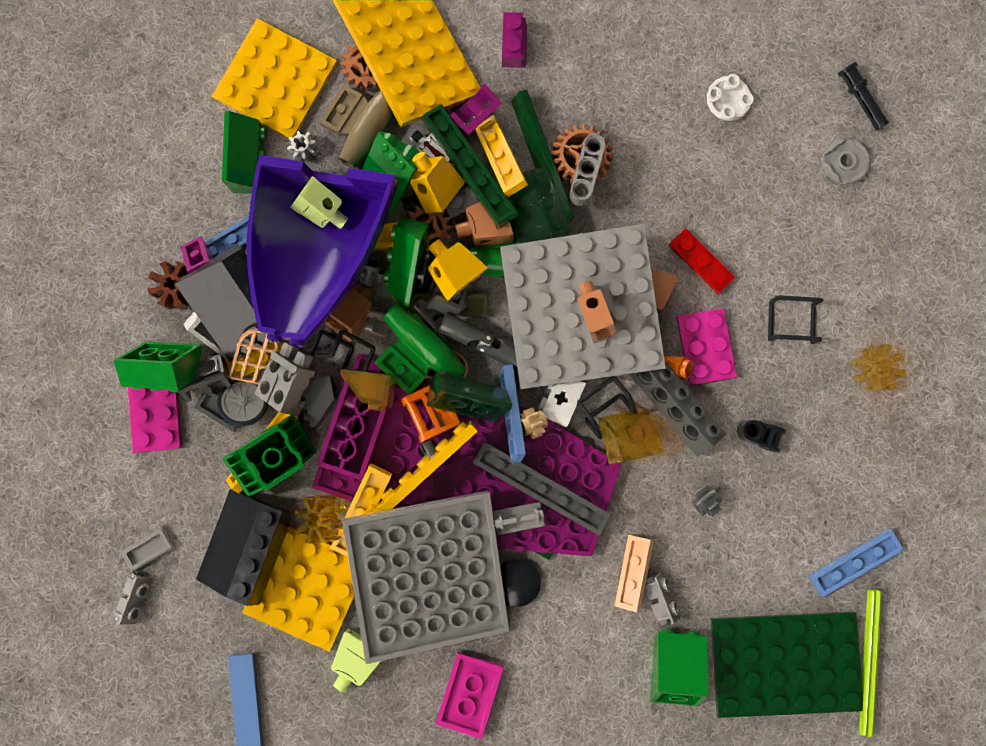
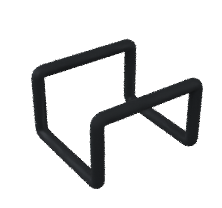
(812, 338)
(338, 340)
(589, 420)

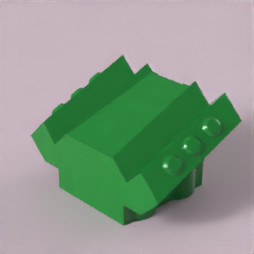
(392, 157)
(270, 456)

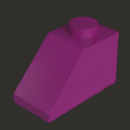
(195, 254)

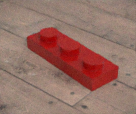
(701, 261)

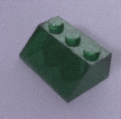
(538, 209)
(468, 397)

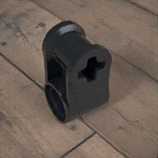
(765, 435)

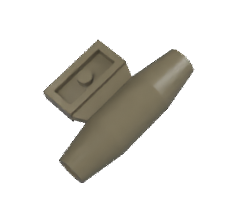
(358, 119)

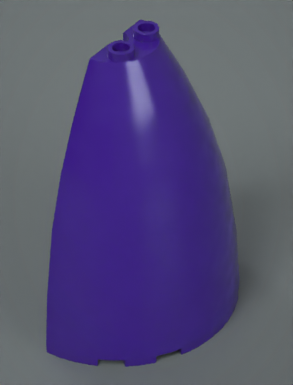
(295, 265)

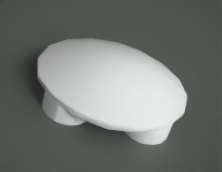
(729, 98)

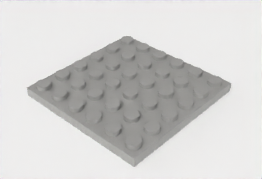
(547, 318)
(426, 576)

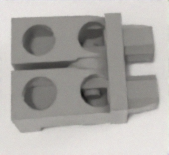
(285, 379)

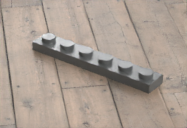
(542, 489)

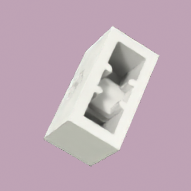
(562, 413)

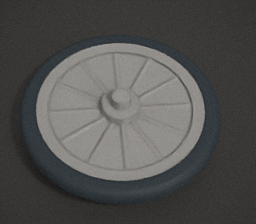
(240, 405)

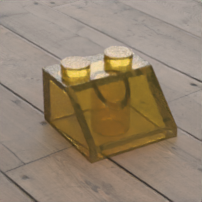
(371, 388)
(629, 436)

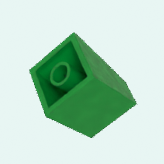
(679, 668)

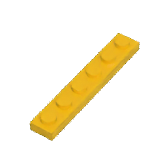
(426, 466)

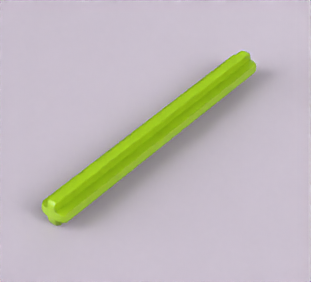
(870, 662)

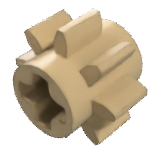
(533, 423)

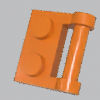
(441, 419)

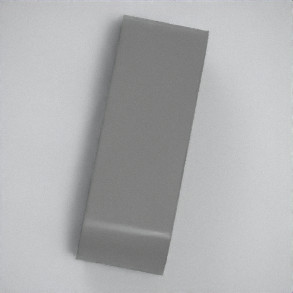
(590, 159)

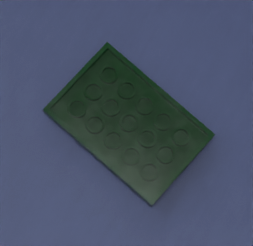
(786, 664)

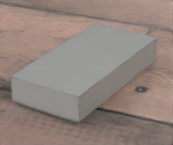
(147, 549)

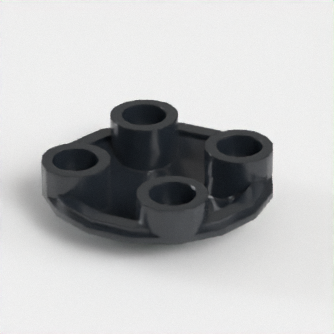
(423, 275)
(520, 582)

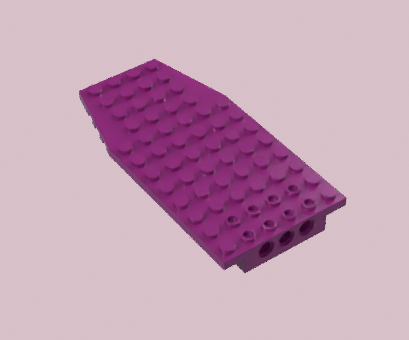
(392, 443)

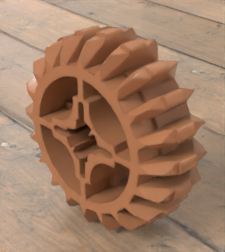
(574, 152)

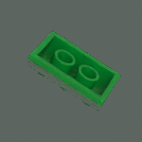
(241, 150)
(405, 259)
(159, 366)

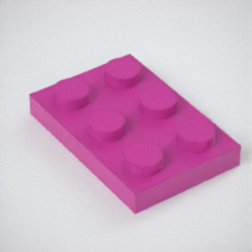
(708, 345)
(154, 420)
(469, 695)

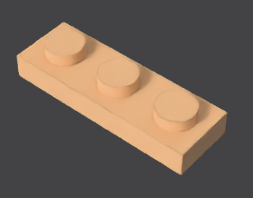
(634, 573)

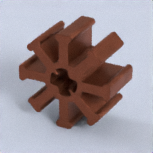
(164, 290)

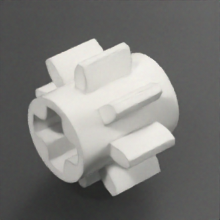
(302, 152)

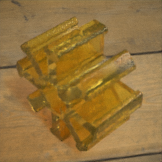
(880, 358)
(320, 518)

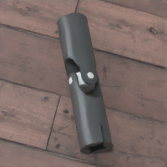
(478, 339)

